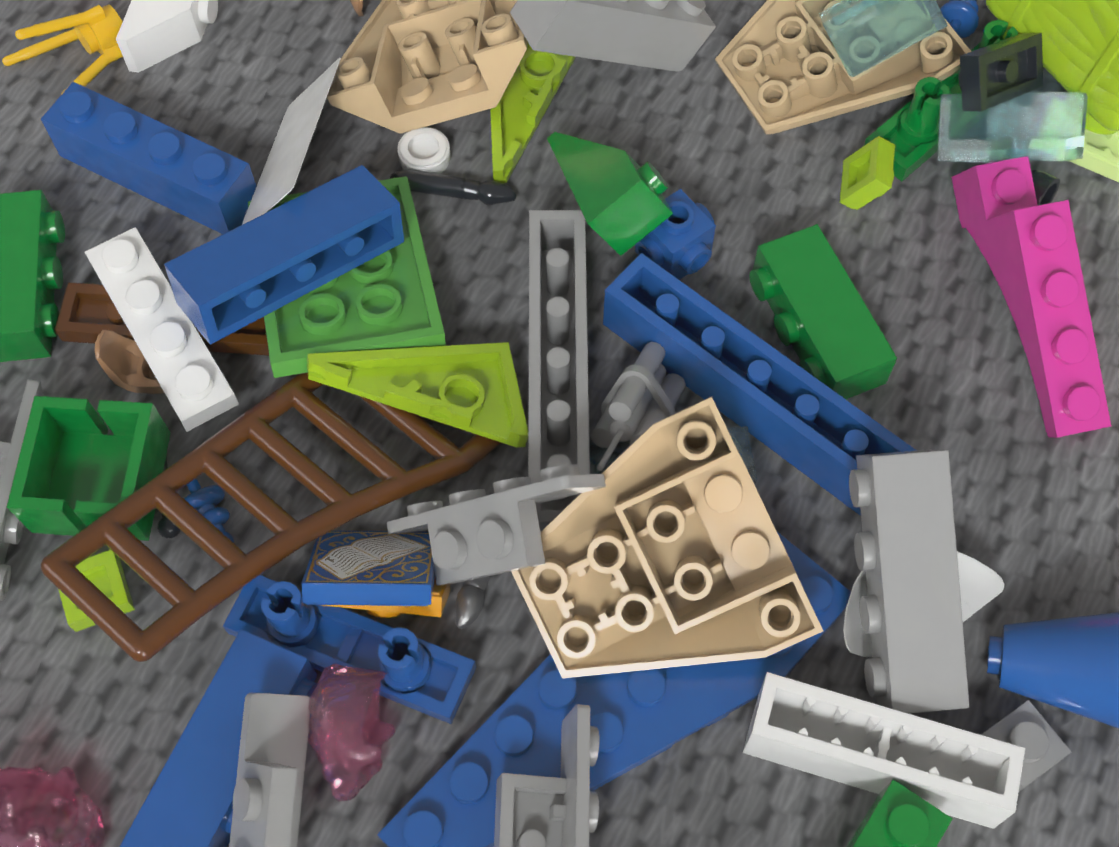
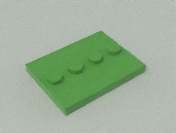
(368, 308)

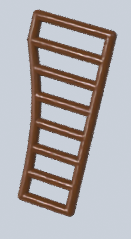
(289, 533)

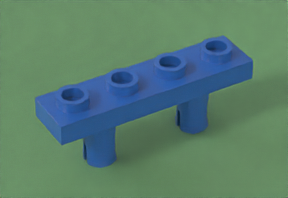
(416, 670)

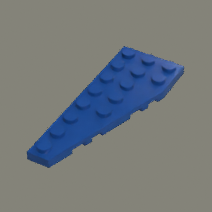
(635, 718)

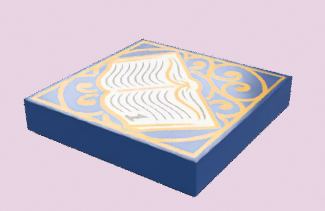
(370, 569)

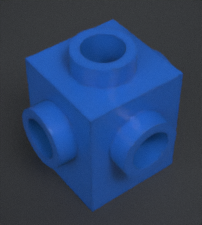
(683, 240)

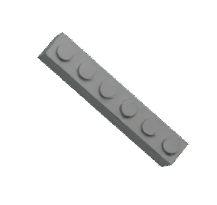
(557, 349)

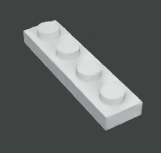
(162, 329)

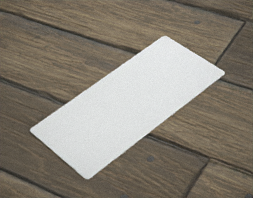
(290, 146)

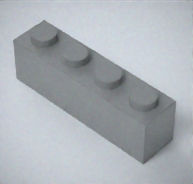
(617, 31)
(910, 581)

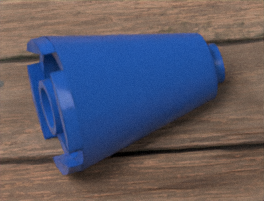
(1062, 663)

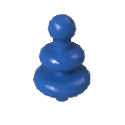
(961, 16)
(205, 500)

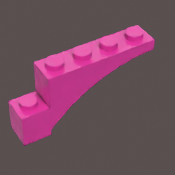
(1043, 284)

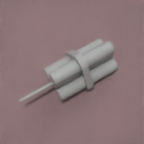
(637, 401)

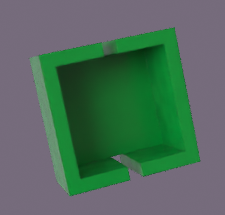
(76, 471)

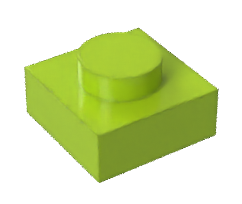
(867, 173)
(108, 576)

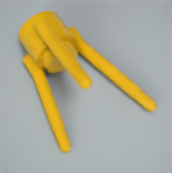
(94, 29)

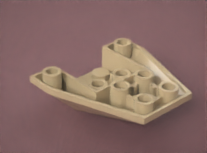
(428, 62)
(795, 77)
(667, 561)

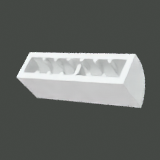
(874, 744)

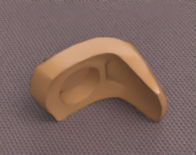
(125, 363)

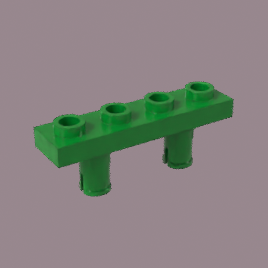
(916, 125)

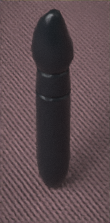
(488, 192)

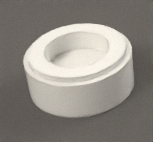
(424, 150)

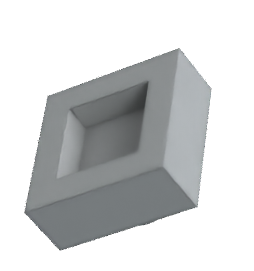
(1031, 731)

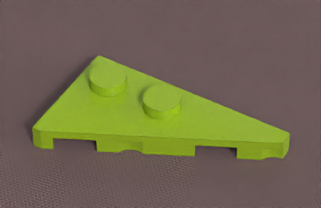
(524, 107)
(451, 384)

